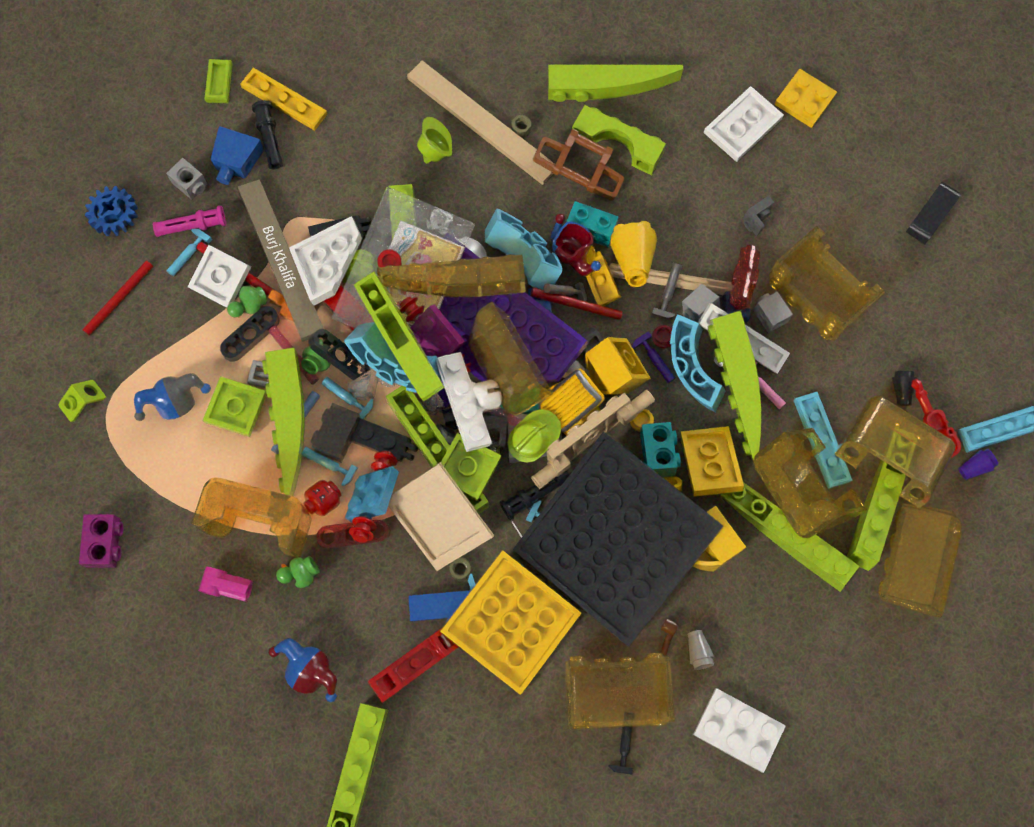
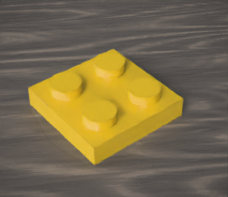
(805, 98)

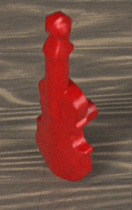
(935, 418)

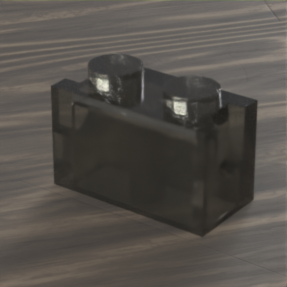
(497, 430)
(335, 433)

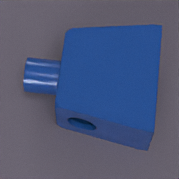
(234, 154)

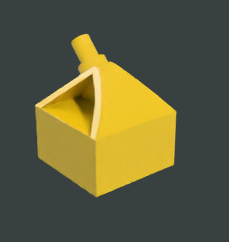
(615, 366)
(723, 547)

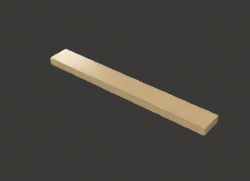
(479, 120)

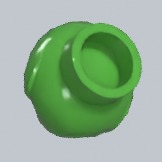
(250, 301)
(313, 362)
(301, 569)

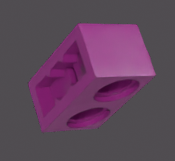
(93, 542)

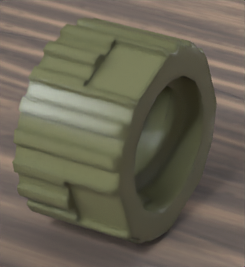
(521, 119)
(460, 576)

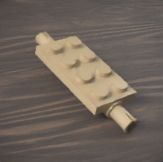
(581, 437)

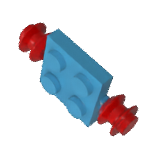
(372, 496)

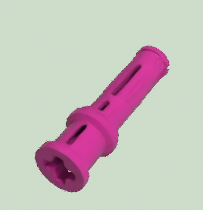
(200, 220)

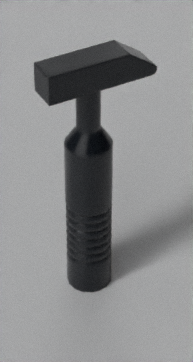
(624, 751)

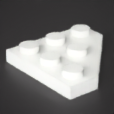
(325, 258)

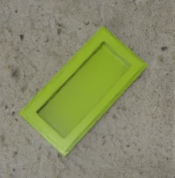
(218, 81)

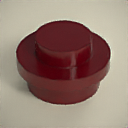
(661, 336)

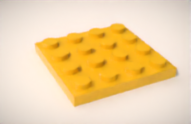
(510, 622)

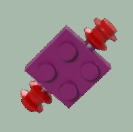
(432, 329)

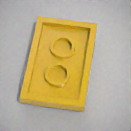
(711, 461)

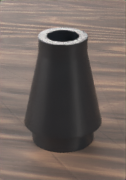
(902, 386)

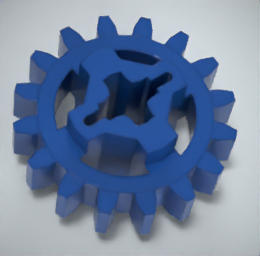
(111, 211)

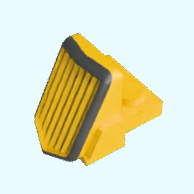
(573, 400)

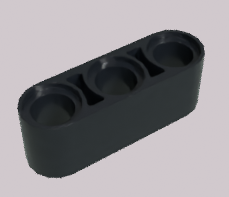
(933, 213)

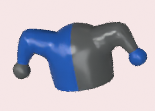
(170, 396)

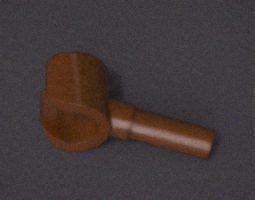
(670, 628)

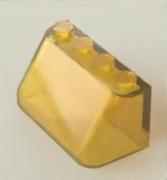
(506, 360)
(921, 559)

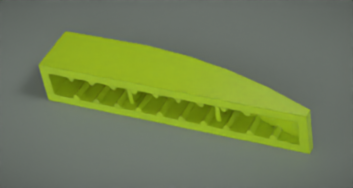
(607, 81)

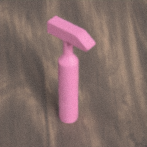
(770, 394)

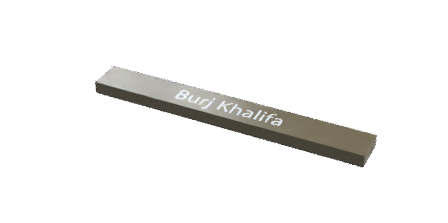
(280, 259)

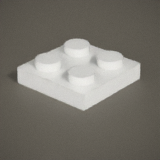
(219, 276)

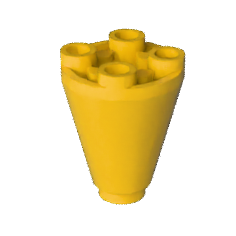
(634, 250)

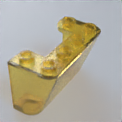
(900, 442)
(797, 487)

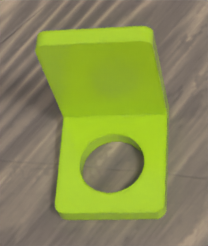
(76, 398)

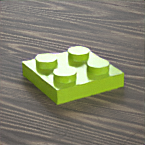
(235, 406)
(470, 469)

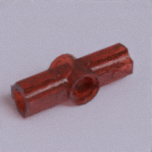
(745, 277)

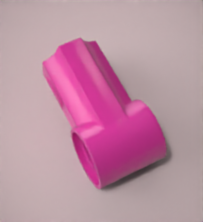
(218, 582)

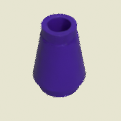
(978, 464)

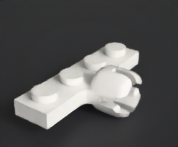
(764, 350)
(468, 400)

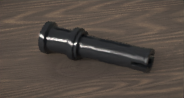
(266, 125)
(527, 502)

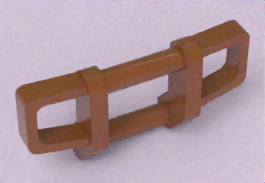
(564, 149)

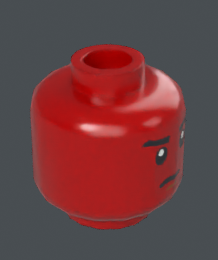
(322, 497)

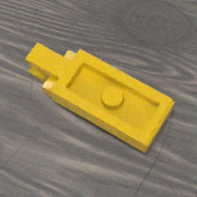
(601, 281)

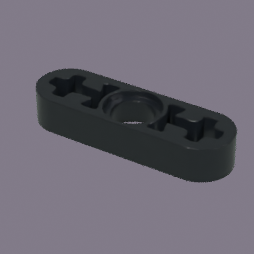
(232, 340)
(322, 350)

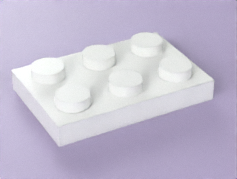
(743, 123)
(739, 730)

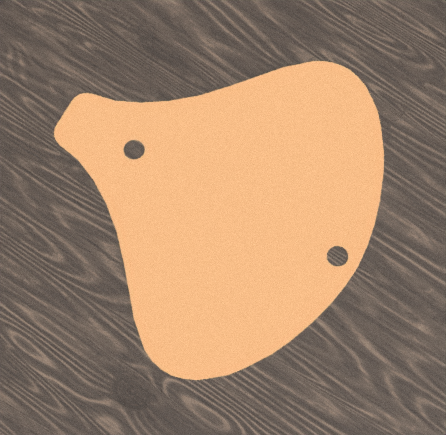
(185, 452)

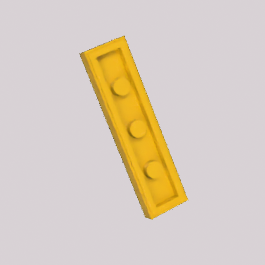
(284, 99)

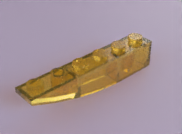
(458, 278)

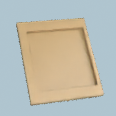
(439, 517)

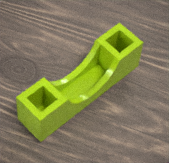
(644, 149)

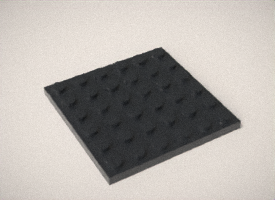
(617, 538)

